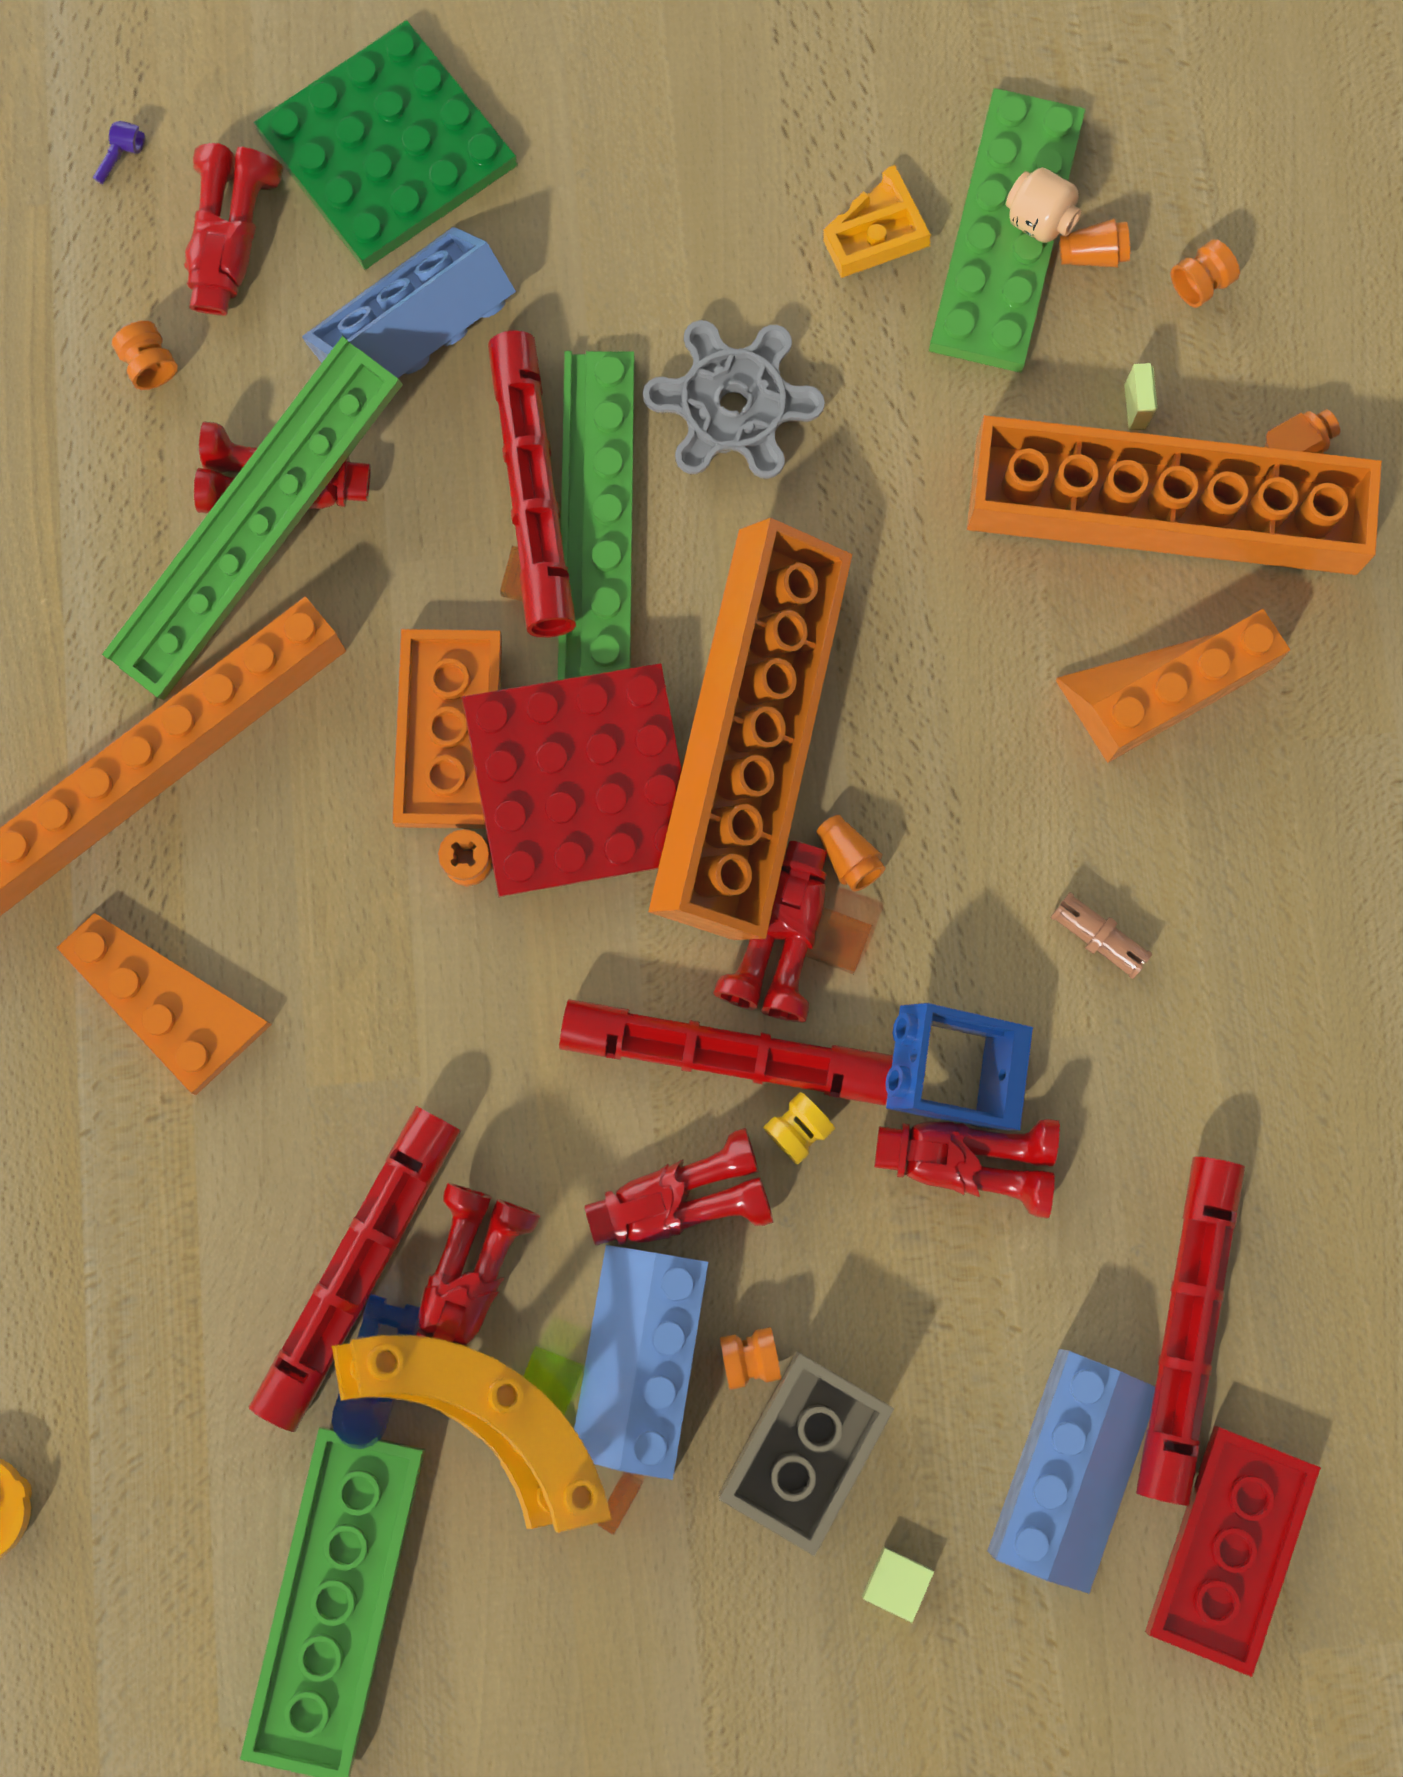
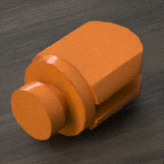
(1305, 432)

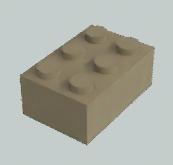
(805, 1453)

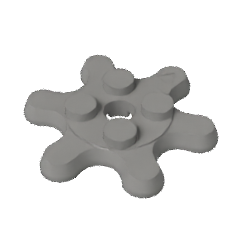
(725, 370)

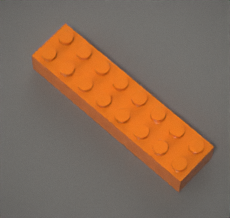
(1174, 495)
(751, 732)

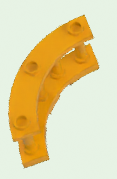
(495, 1403)

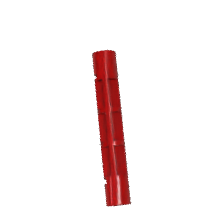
(533, 498)
(619, 1034)
(354, 1270)
(1190, 1331)

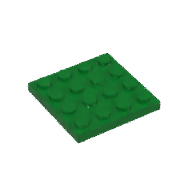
(385, 144)

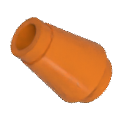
(1097, 245)
(850, 853)

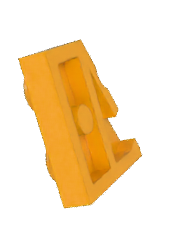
(876, 227)

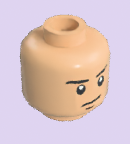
(1043, 205)

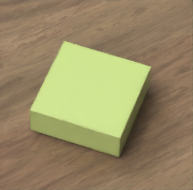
(1140, 396)
(897, 1584)

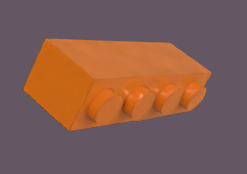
(1154, 690)

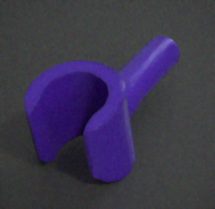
(121, 137)

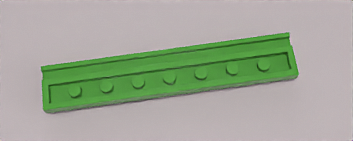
(598, 510)
(252, 518)

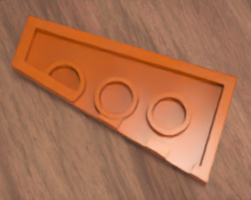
(170, 1009)

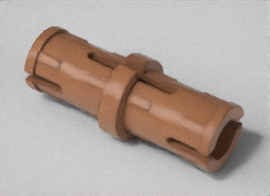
(1101, 935)

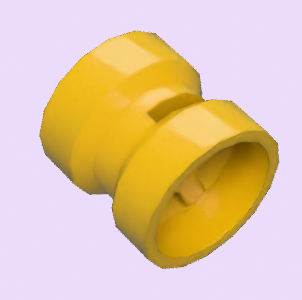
(788, 1133)

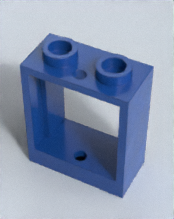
(1005, 1052)

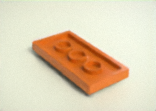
(433, 750)

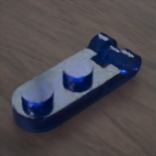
(364, 1420)

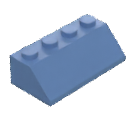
(419, 304)
(640, 1360)
(1073, 1472)

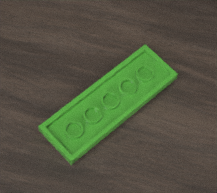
(994, 266)
(332, 1607)

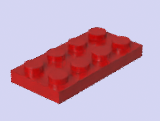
(1232, 1551)

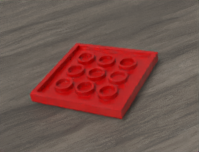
(574, 777)

